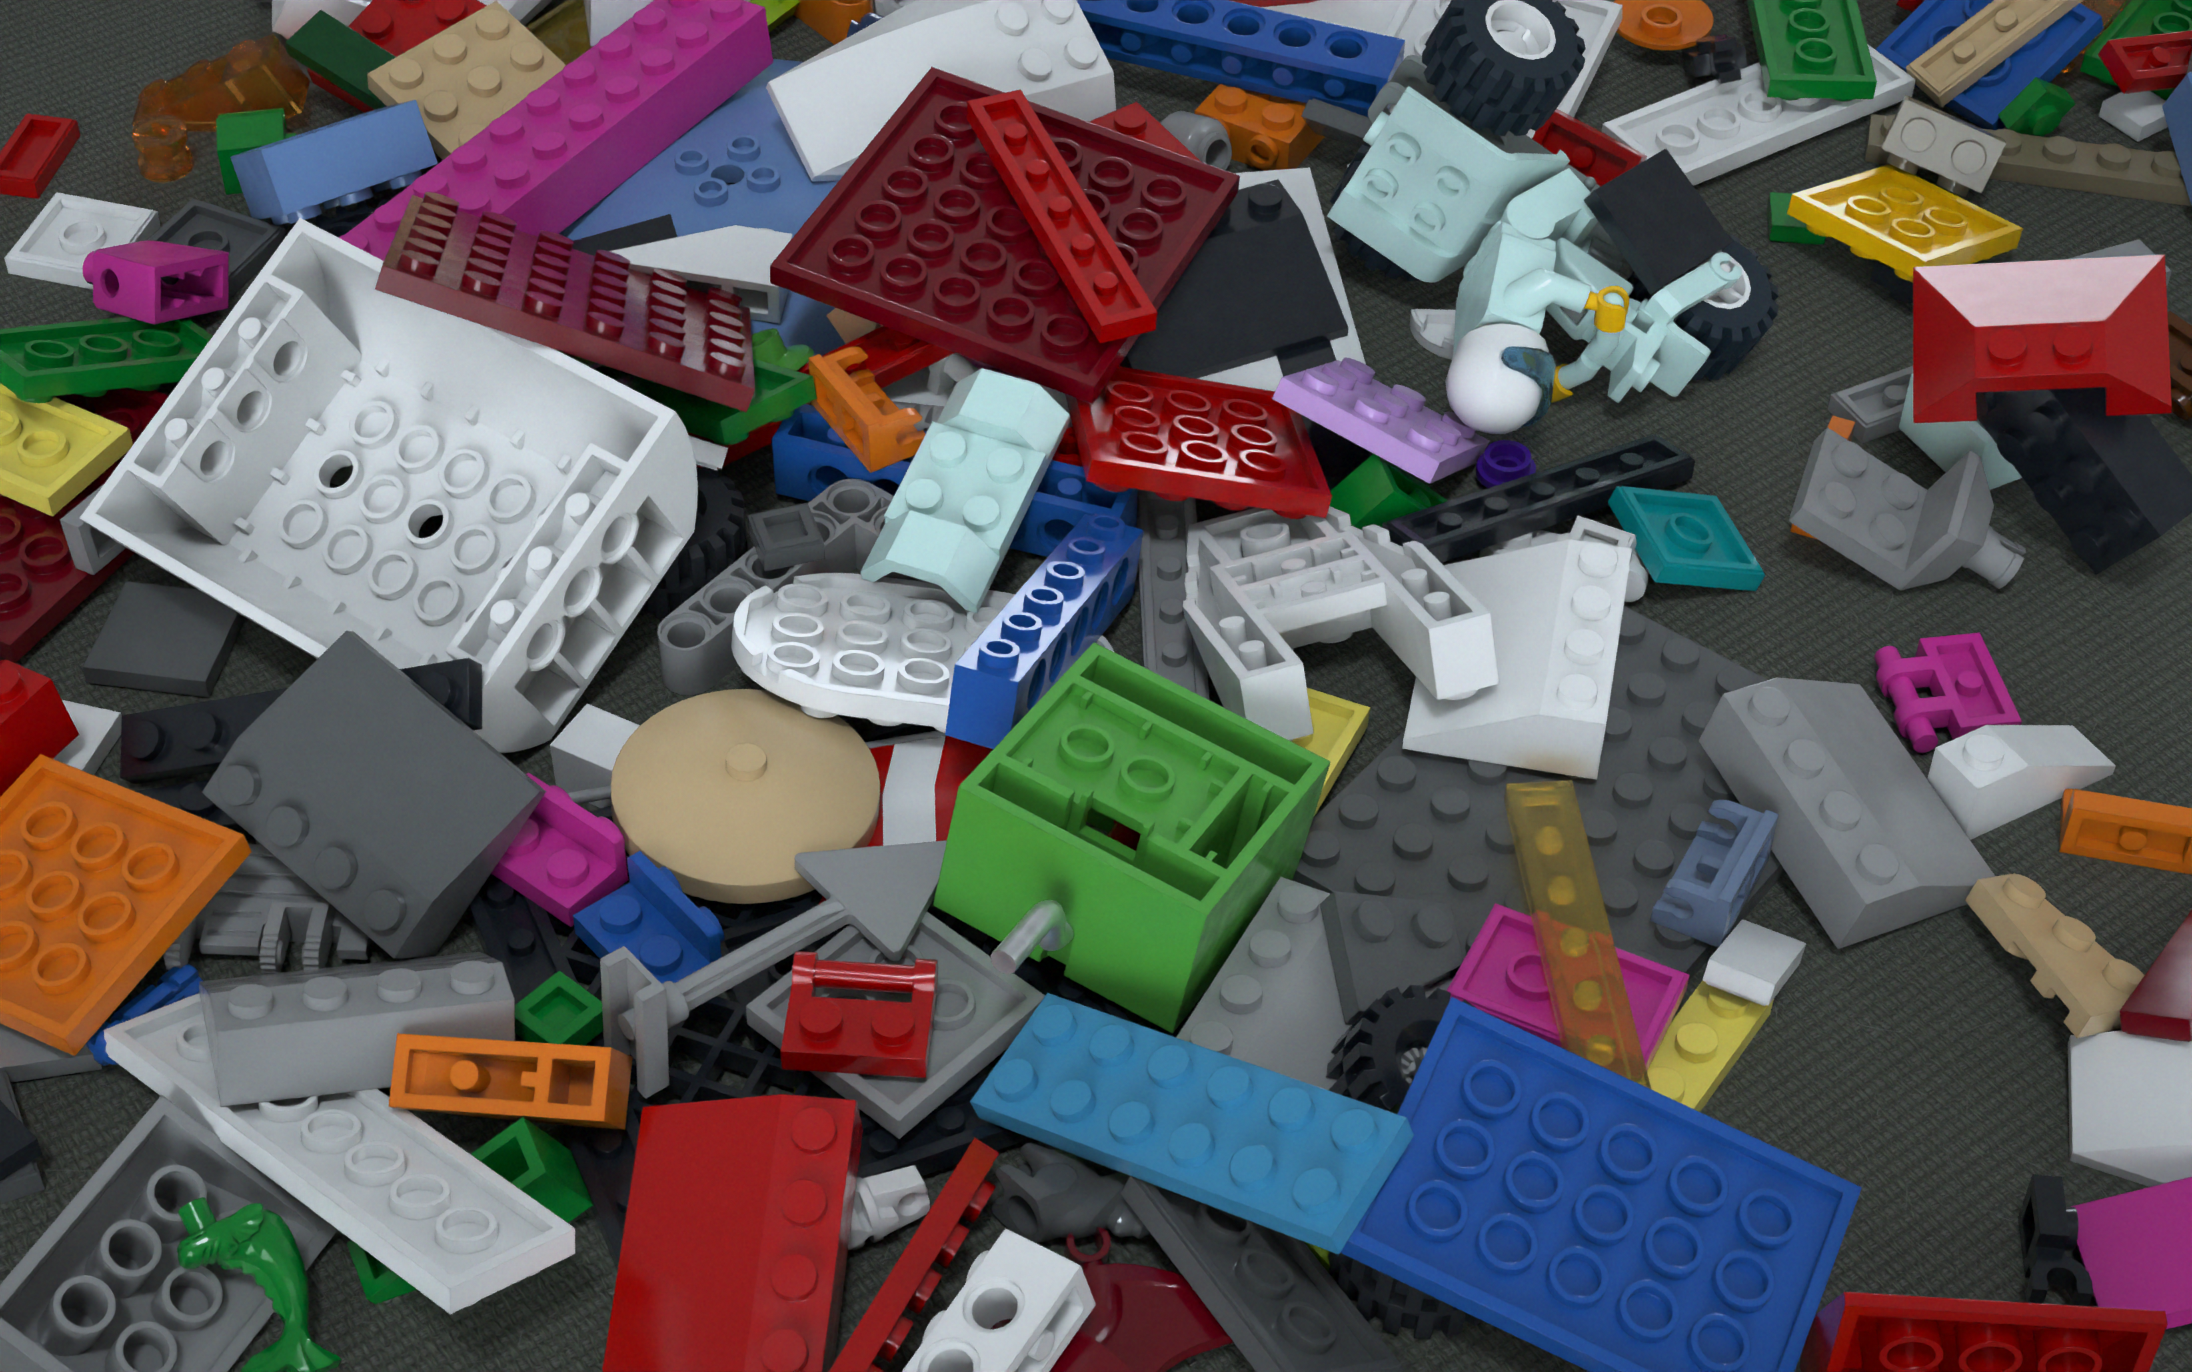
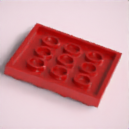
(1199, 443)

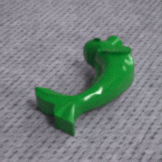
(267, 1250)

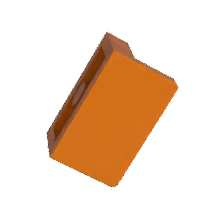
(2126, 830)

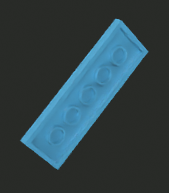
(1194, 1121)

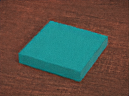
(1686, 538)

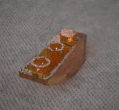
(245, 79)

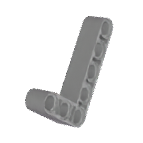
(698, 633)

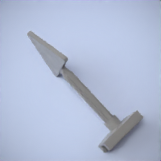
(873, 888)

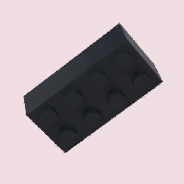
(2097, 475)

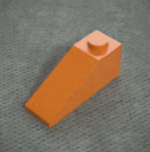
(512, 1080)

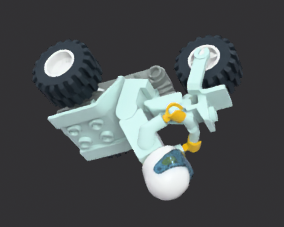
(1464, 185)

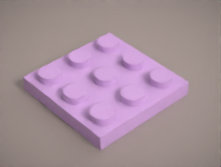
(1382, 418)

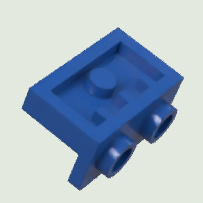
(653, 923)

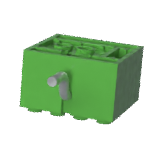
(1195, 821)

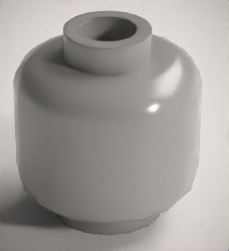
(1201, 136)

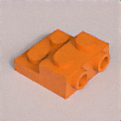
(1261, 127)

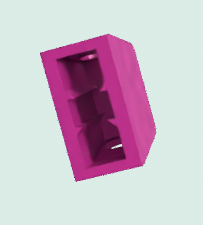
(130, 282)

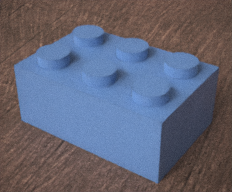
(335, 164)

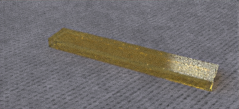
(1573, 927)

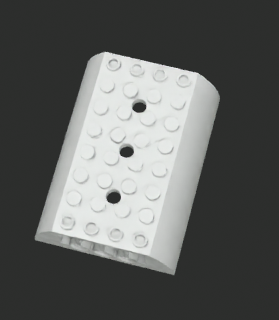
(547, 475)

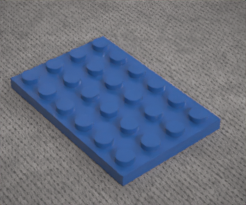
(1599, 1212)

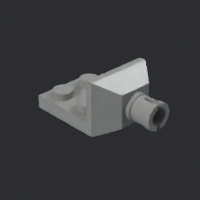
(1896, 524)

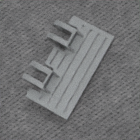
(262, 912)

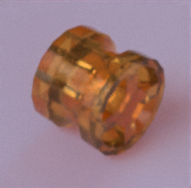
(162, 148)

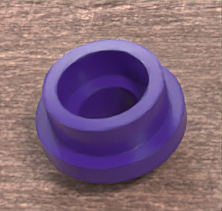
(1504, 462)

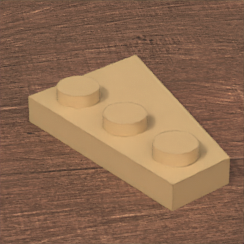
(2060, 950)

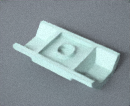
(970, 486)

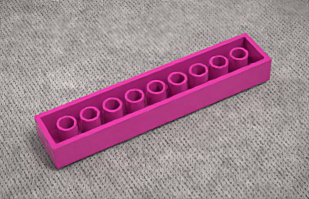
(594, 119)

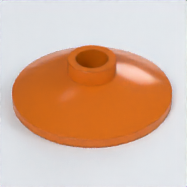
(1665, 23)

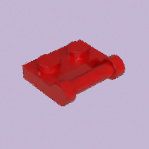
(859, 1033)

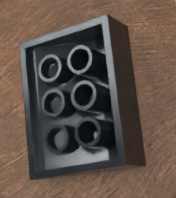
(1244, 294)

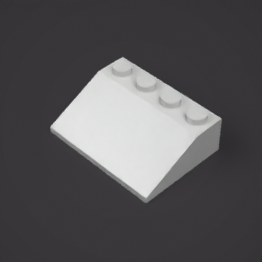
(1555, 653)

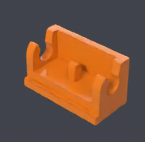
(862, 411)

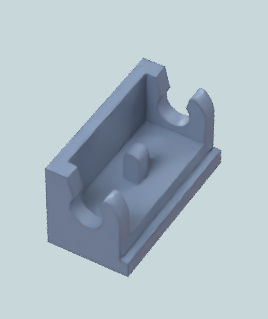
(1717, 873)

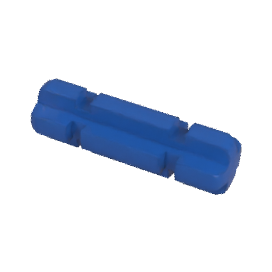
(172, 987)

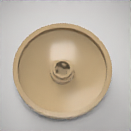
(740, 787)

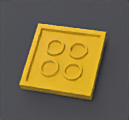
(1903, 221)

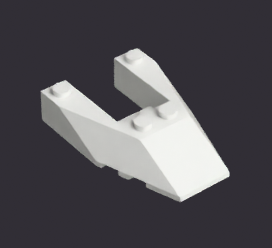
(1284, 583)

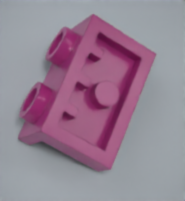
(564, 856)

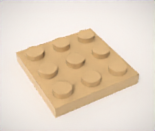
(467, 75)

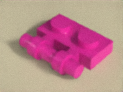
(1962, 683)

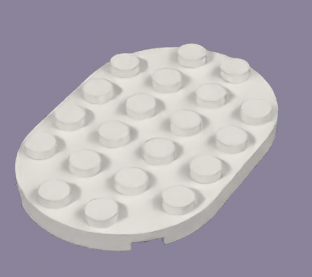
(860, 645)

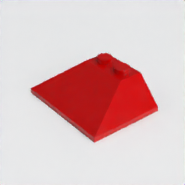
(2041, 331)

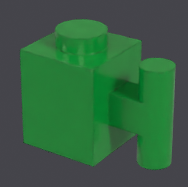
(243, 132)

